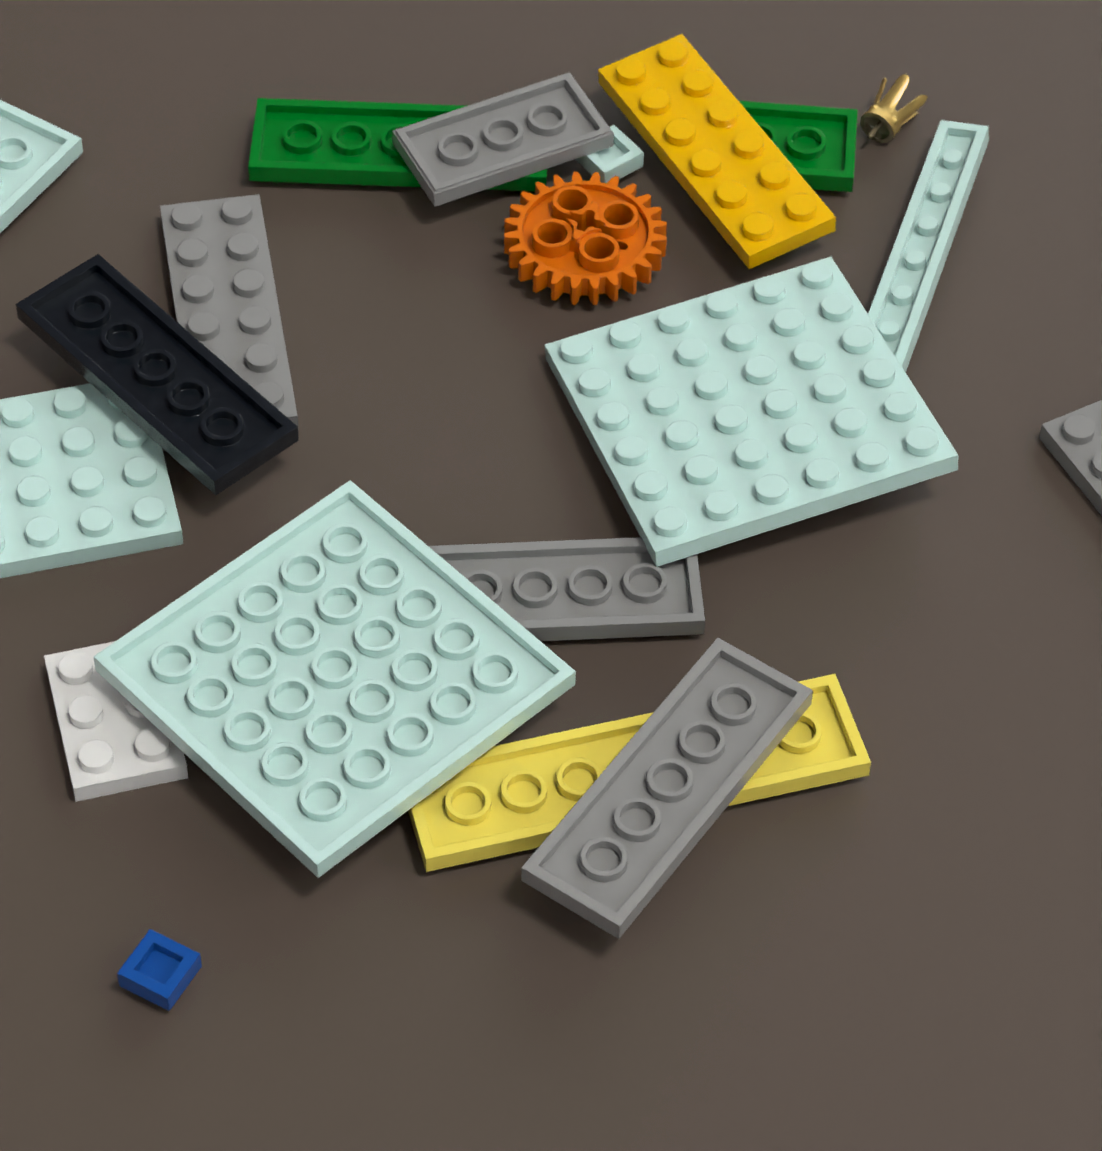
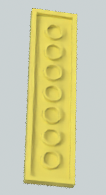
(527, 786)

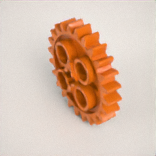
(585, 238)

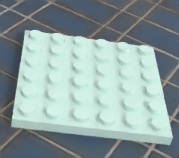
(748, 410)
(334, 676)

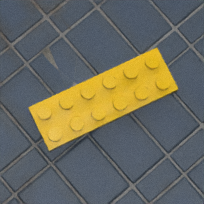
(716, 151)

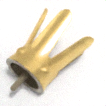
(882, 119)

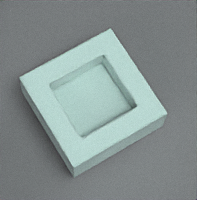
(617, 160)

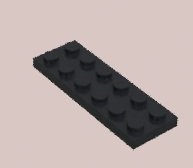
(157, 374)

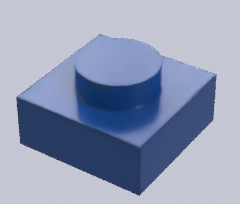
(159, 969)

